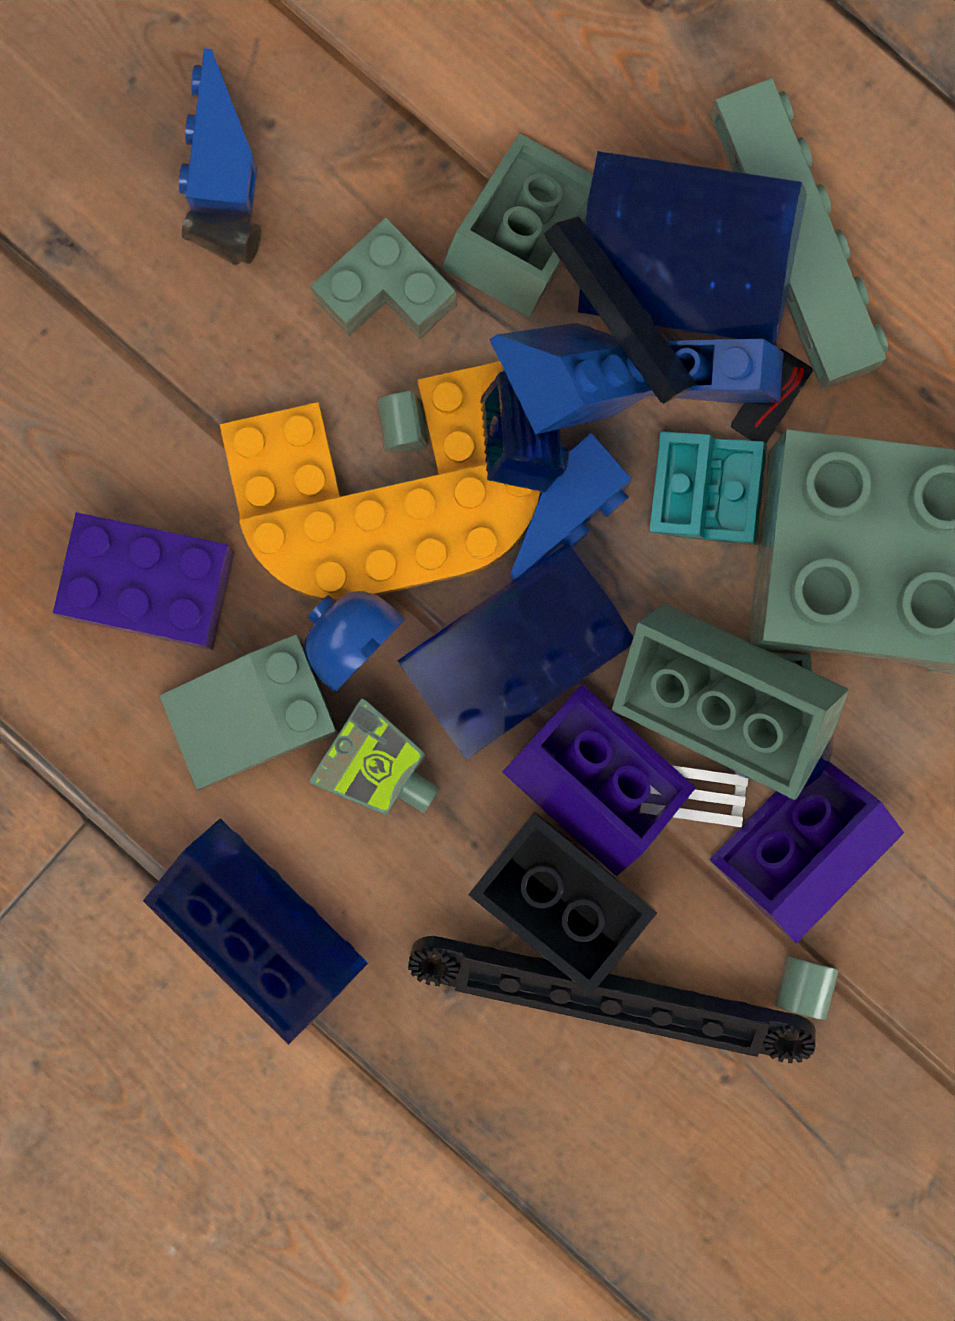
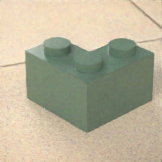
(382, 272)

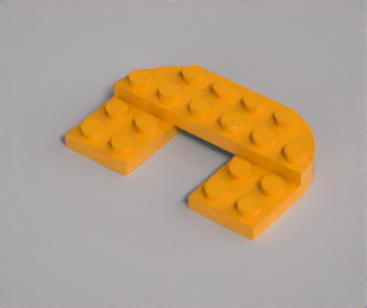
(383, 535)

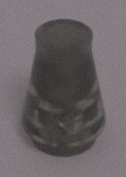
(224, 235)

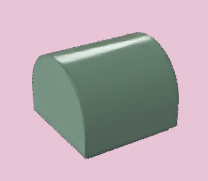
(402, 422)
(806, 988)

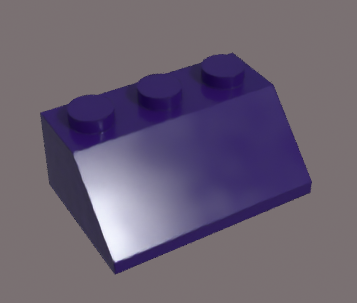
(594, 777)
(808, 850)

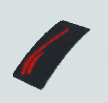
(760, 420)

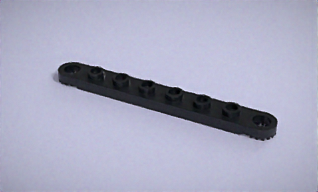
(615, 1002)

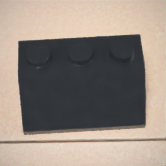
(562, 902)

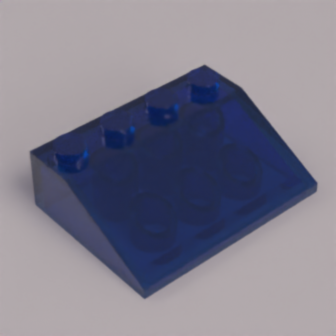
(697, 243)

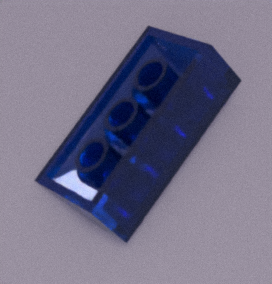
(517, 651)
(254, 930)

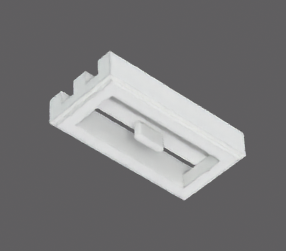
(736, 800)

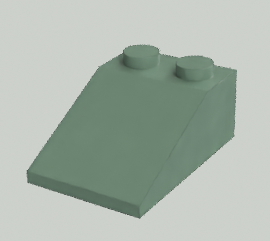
(503, 236)
(249, 712)

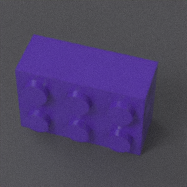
(144, 581)

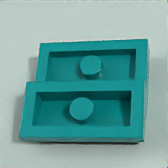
(708, 488)

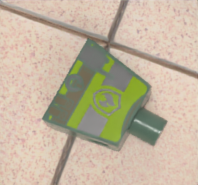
(374, 764)

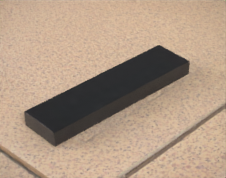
(619, 309)

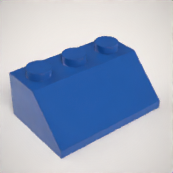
(569, 375)

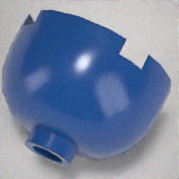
(347, 634)

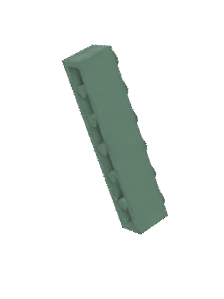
(821, 292)

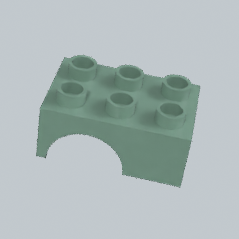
(857, 550)

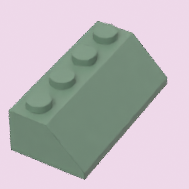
(728, 699)

